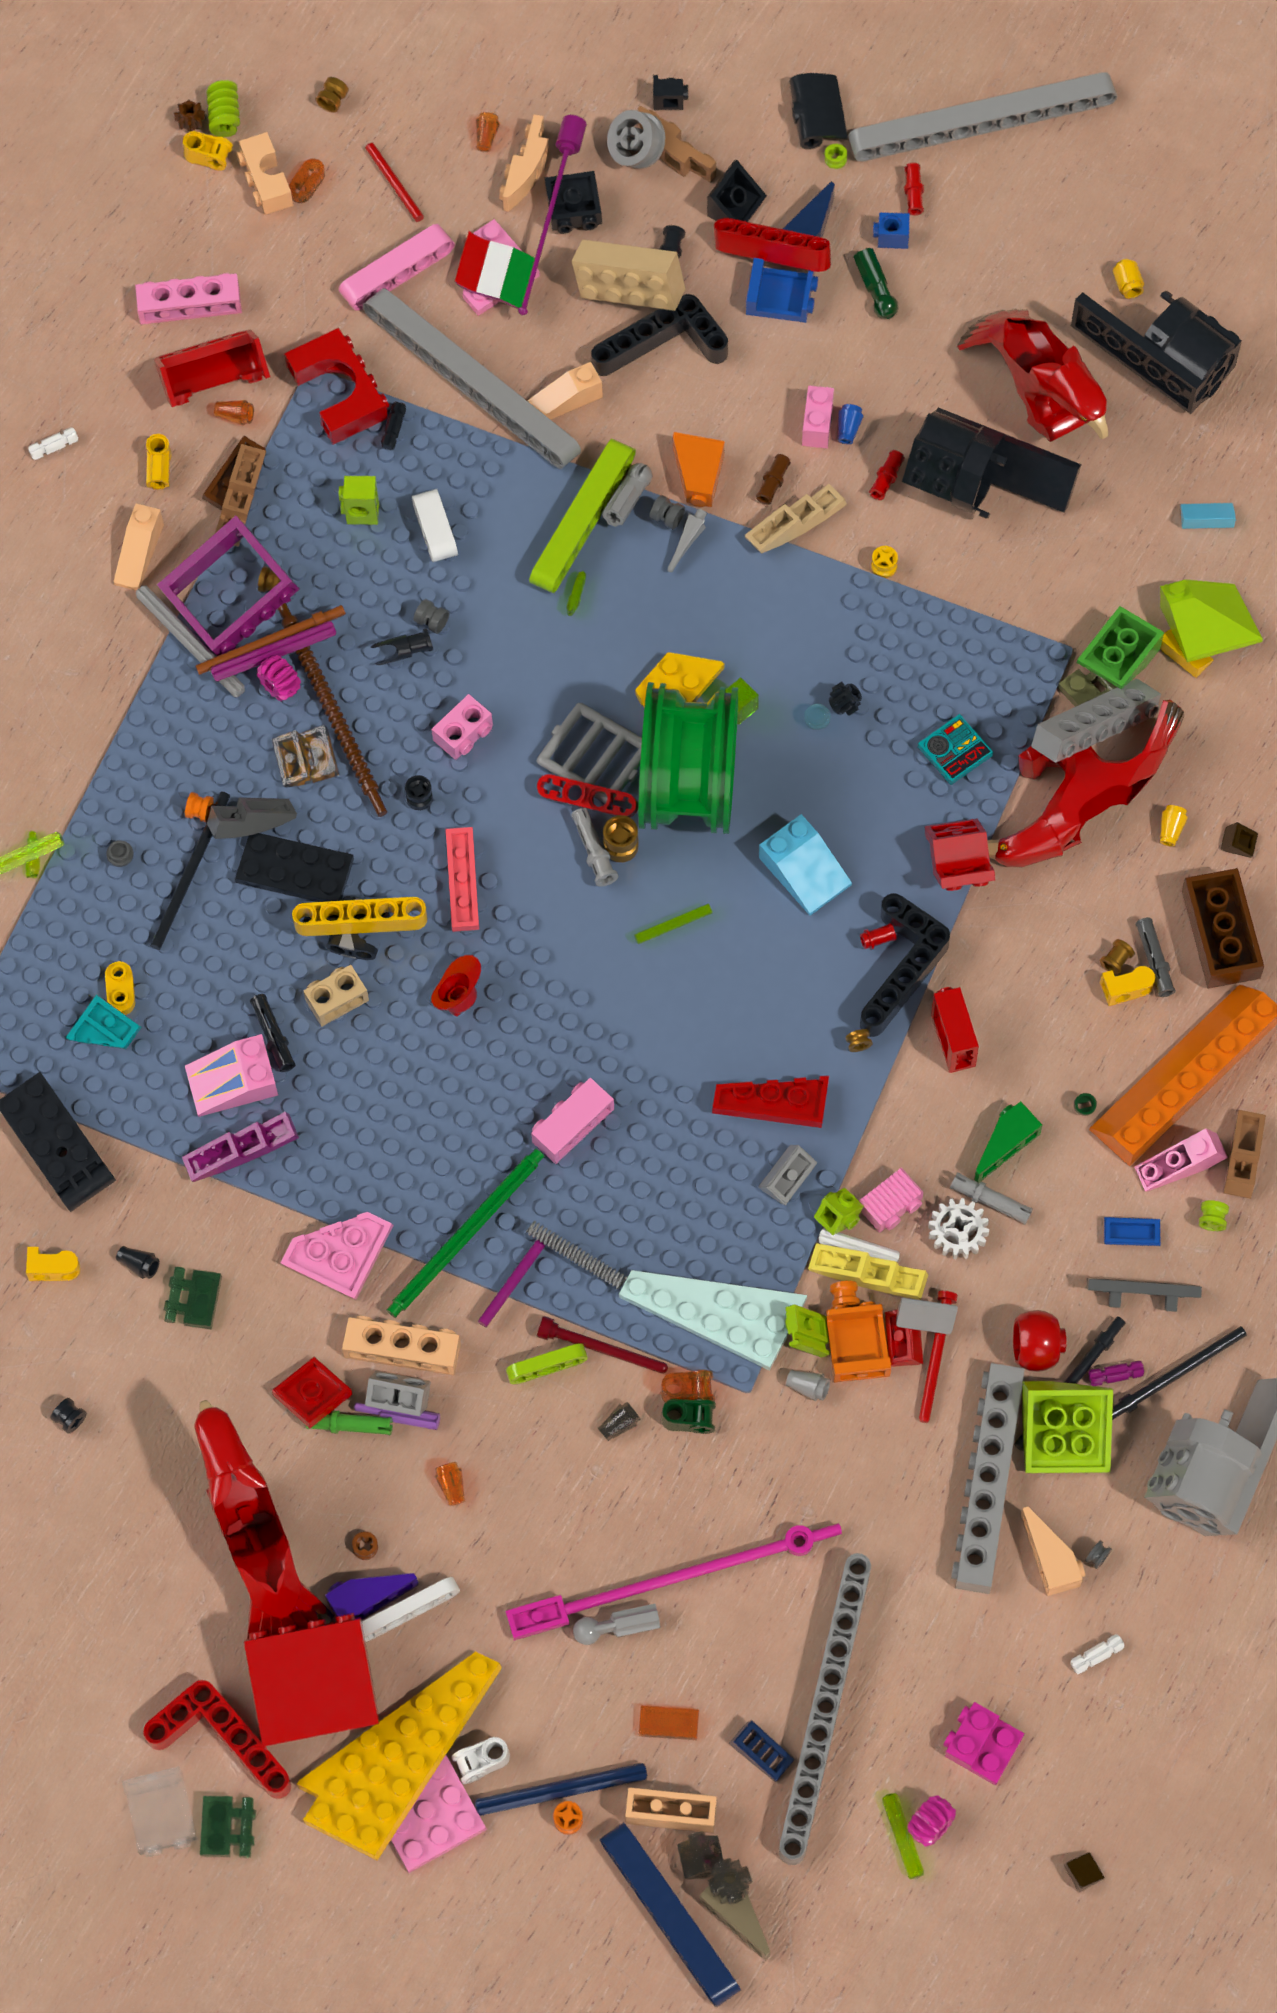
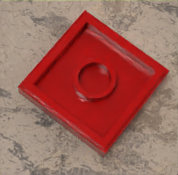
(312, 1392)

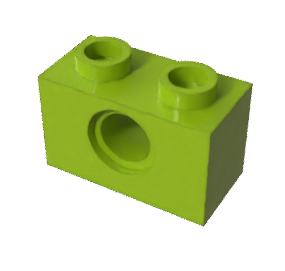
(360, 500)

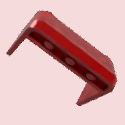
(211, 365)

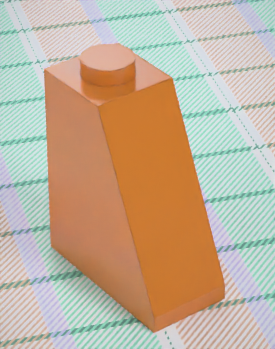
(699, 466)

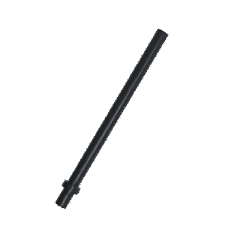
(186, 879)

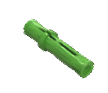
(355, 1423)

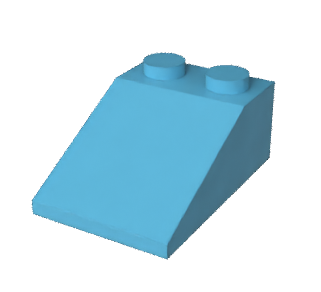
(804, 864)

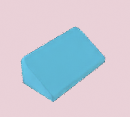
(1208, 515)

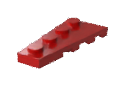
(783, 1102)

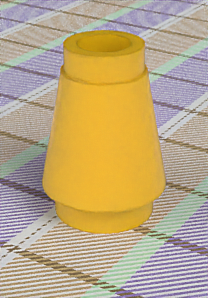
(1172, 824)

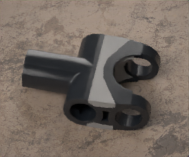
(350, 944)

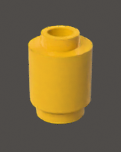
(1128, 278)

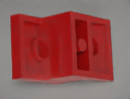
(960, 854)

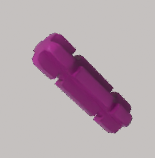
(1116, 1373)

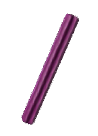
(278, 648)

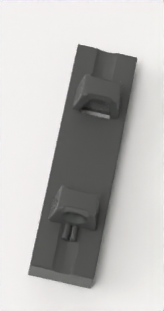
(1117, 1287)

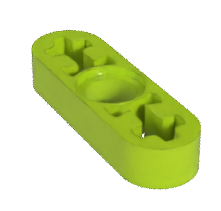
(546, 1364)

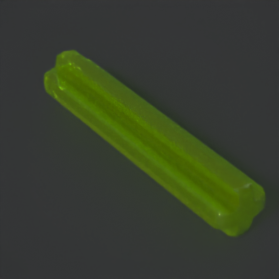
(31, 852)
(903, 1837)

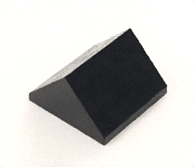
(735, 195)

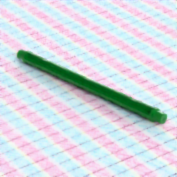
(465, 1233)

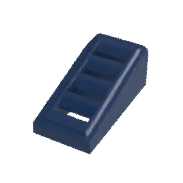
(760, 1735)

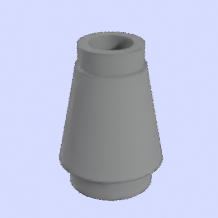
(809, 1384)

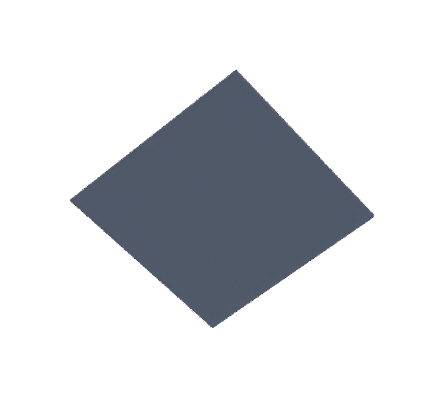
(435, 1109)

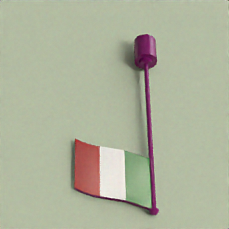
(503, 270)

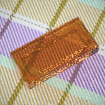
(668, 1722)

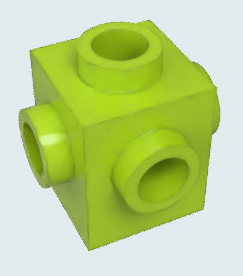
(839, 1211)

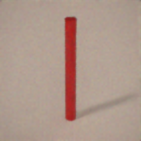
(394, 182)

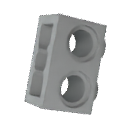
(397, 1393)

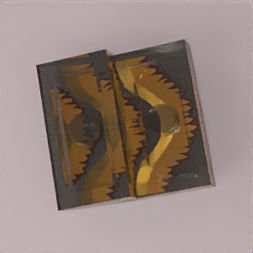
(305, 757)

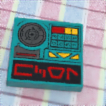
(955, 749)

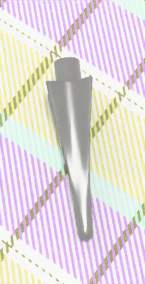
(693, 528)

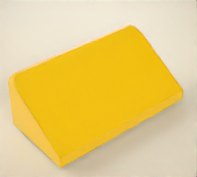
(1172, 649)

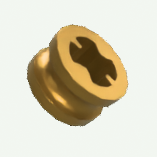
(859, 1040)

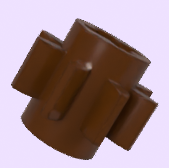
(190, 115)

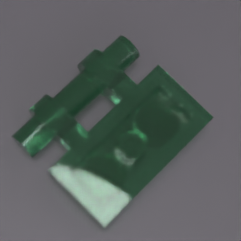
(201, 1301)
(217, 1826)

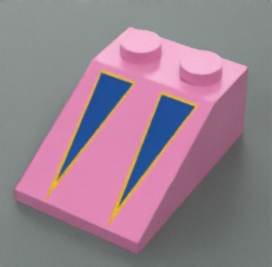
(231, 1076)

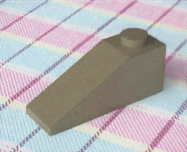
(739, 1918)

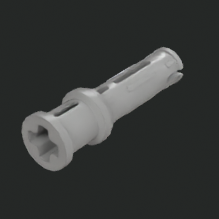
(597, 856)

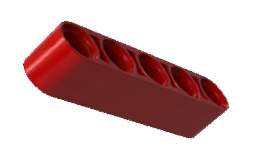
(772, 244)

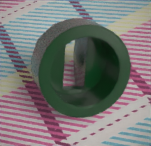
(1084, 1098)

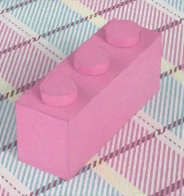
(572, 1120)

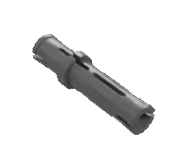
(1155, 957)

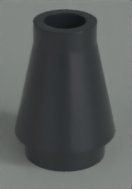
(140, 1262)

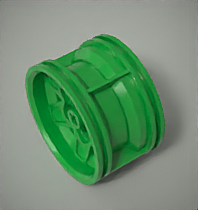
(687, 758)

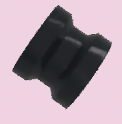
(68, 1415)

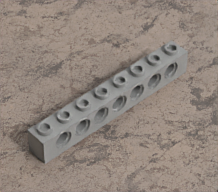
(1009, 1381)

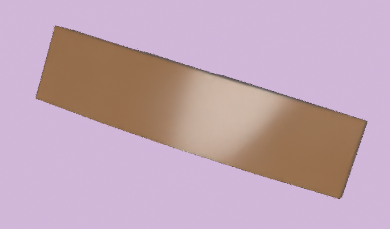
(242, 485)

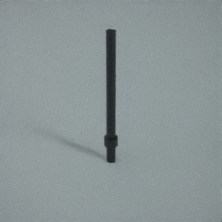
(1102, 1342)
(1129, 1402)

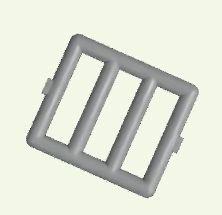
(600, 722)

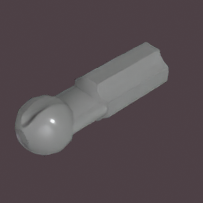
(627, 494)
(621, 1624)

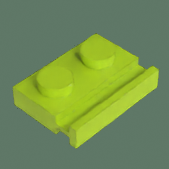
(807, 1330)

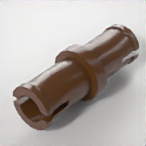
(773, 479)

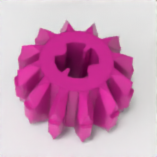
(278, 678)
(931, 1820)

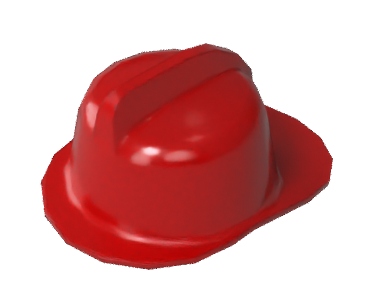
(457, 986)

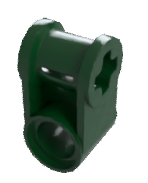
(691, 1415)

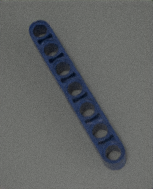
(670, 1915)

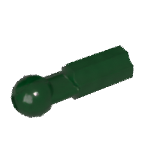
(874, 279)

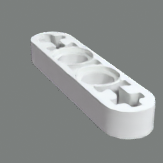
(410, 1608)

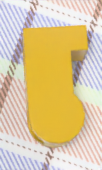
(1127, 986)
(51, 1267)

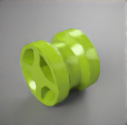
(1213, 1215)

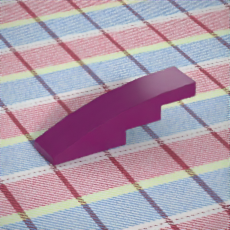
(239, 1148)

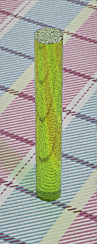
(673, 923)

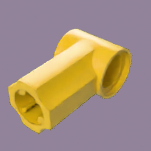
(158, 462)

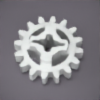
(967, 1224)

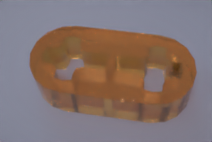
(309, 182)

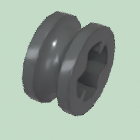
(1098, 1554)

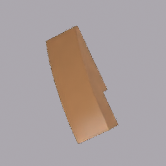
(1244, 1154)

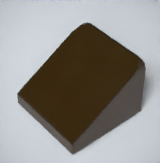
(1239, 840)
(1084, 1871)

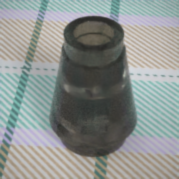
(619, 1421)

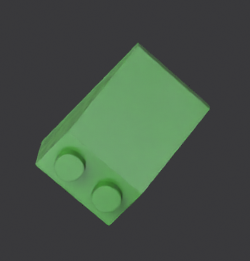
(1122, 648)

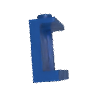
(780, 293)

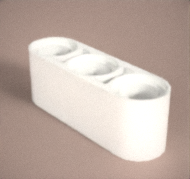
(434, 525)

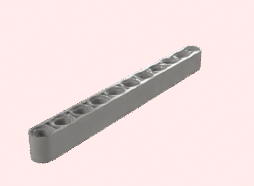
(982, 116)
(472, 378)
(825, 1721)

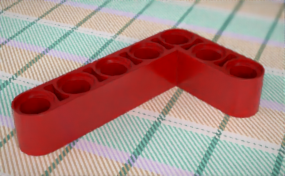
(226, 1731)

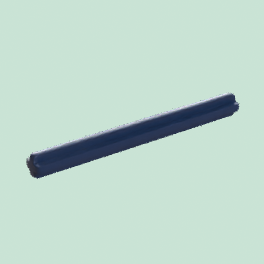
(561, 1789)

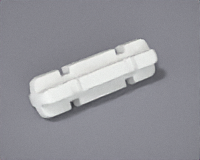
(53, 443)
(1097, 1654)

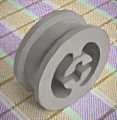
(625, 137)

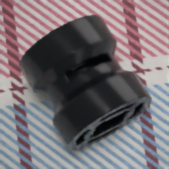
(418, 786)

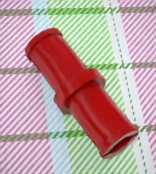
(914, 189)
(886, 475)

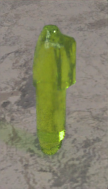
(575, 597)
(32, 866)

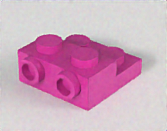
(982, 1743)

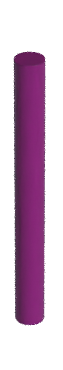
(511, 1283)

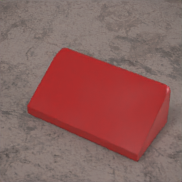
(902, 1343)

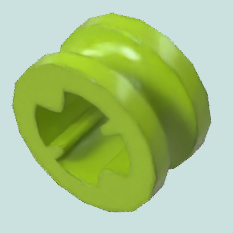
(840, 161)

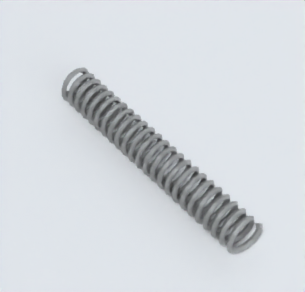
(577, 1259)

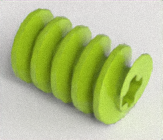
(223, 108)

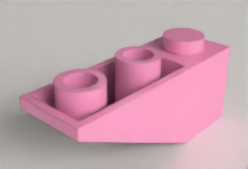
(1182, 1160)

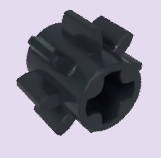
(845, 698)

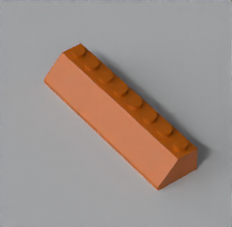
(1186, 1073)

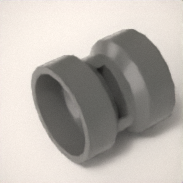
(667, 512)
(431, 616)

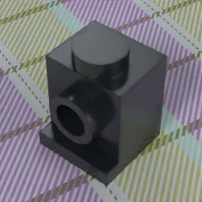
(669, 93)

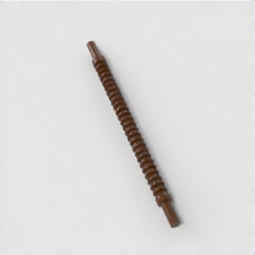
(369, 786)

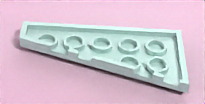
(729, 1315)

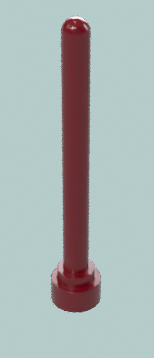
(550, 1330)

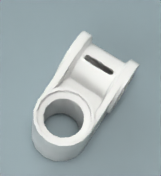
(479, 1760)

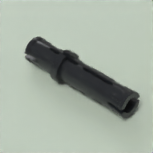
(283, 1058)

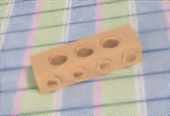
(441, 1360)

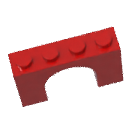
(335, 354)

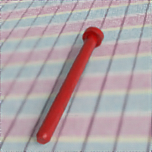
(945, 1297)

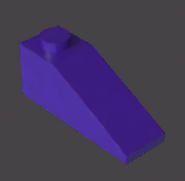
(368, 1594)

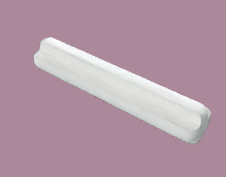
(845, 1241)

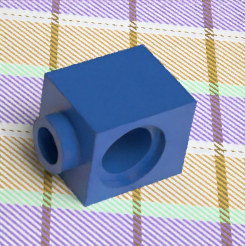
(892, 221)

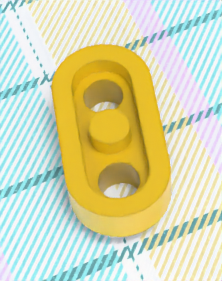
(120, 987)

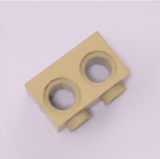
(339, 1000)

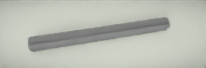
(184, 635)

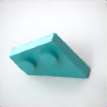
(104, 1026)

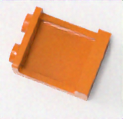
(857, 1342)

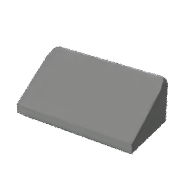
(788, 1174)
(926, 1315)

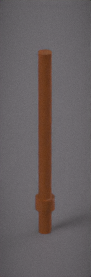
(316, 619)

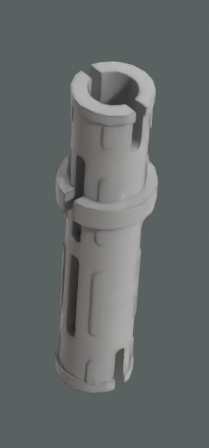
(991, 1198)

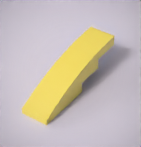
(868, 1271)

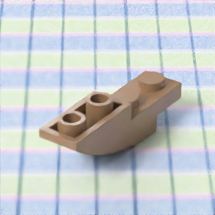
(680, 154)

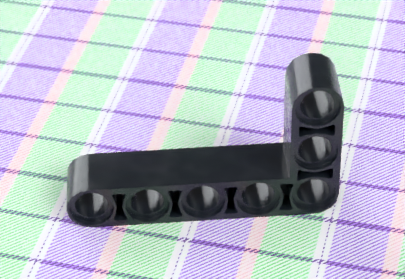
(660, 333)
(908, 966)

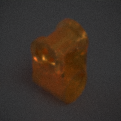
(689, 1384)

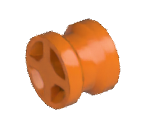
(198, 806)
(845, 1293)
(568, 1811)

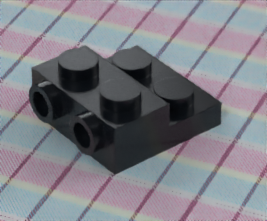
(575, 203)

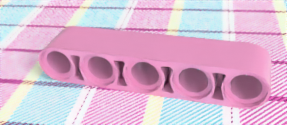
(397, 266)

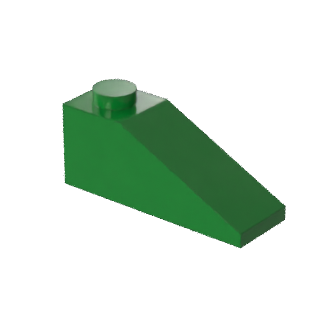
(1012, 1133)

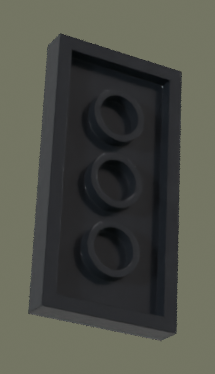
(294, 868)

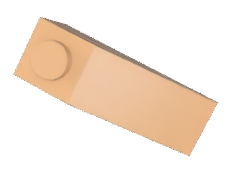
(569, 392)
(138, 546)
(1053, 1557)

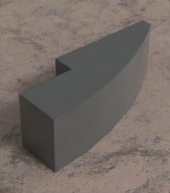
(249, 817)

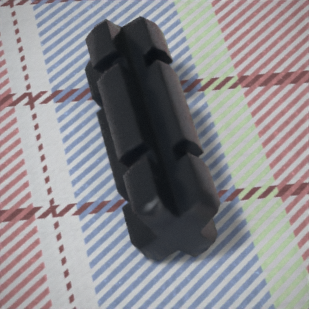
(393, 425)

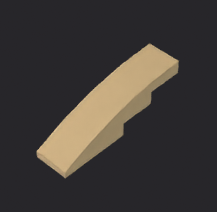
(795, 520)

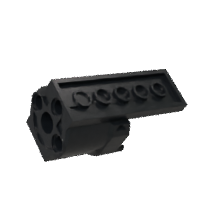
(1180, 354)
(963, 459)

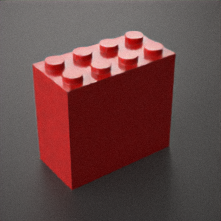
(311, 1680)

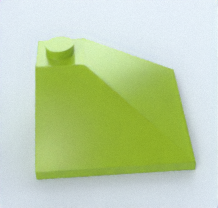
(1207, 618)
(1066, 1427)

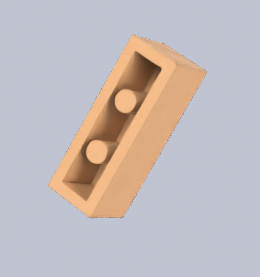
(671, 1810)

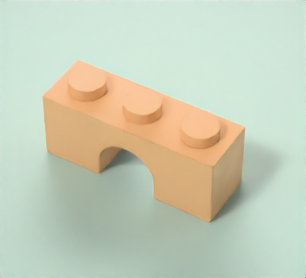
(270, 190)

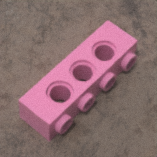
(181, 308)

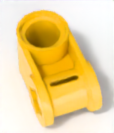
(208, 150)

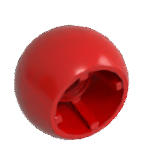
(1038, 1340)

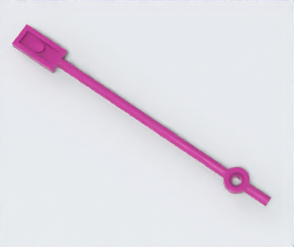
(553, 1613)

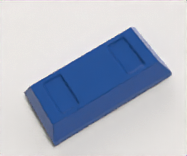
(1132, 1231)

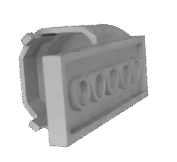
(1212, 1471)

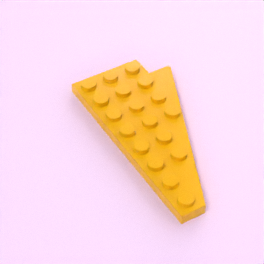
(380, 1774)

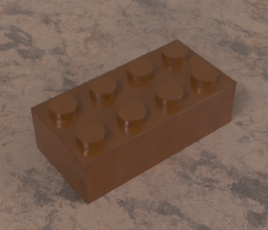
(1222, 928)

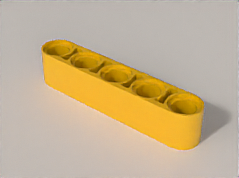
(370, 924)

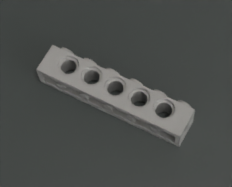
(1096, 720)

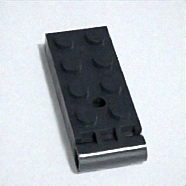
(45, 1132)

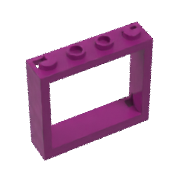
(203, 559)

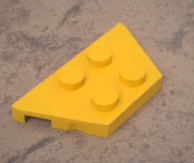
(682, 673)

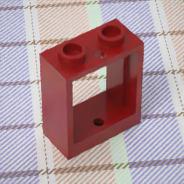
(954, 1029)

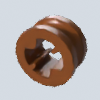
(364, 1554)

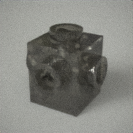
(699, 1855)
(729, 1892)

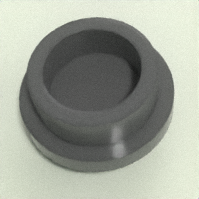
(120, 853)

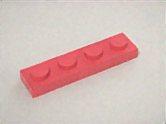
(462, 879)

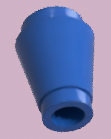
(849, 422)

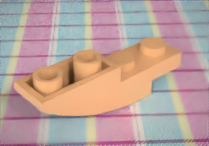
(527, 167)

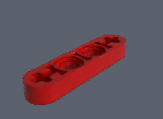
(587, 797)

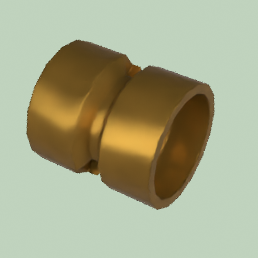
(621, 838)

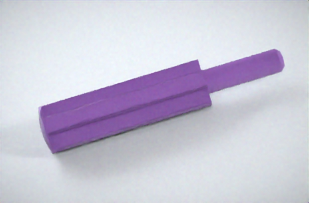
(426, 1420)

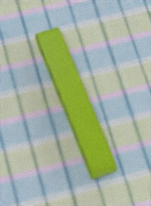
(582, 516)

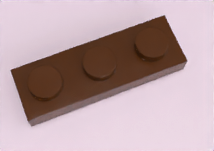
(217, 490)

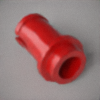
(877, 936)

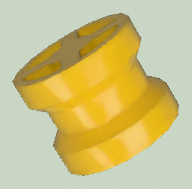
(886, 555)

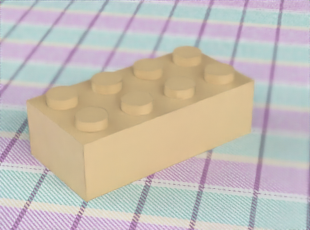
(628, 275)

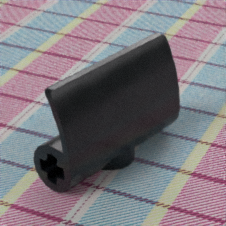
(817, 108)

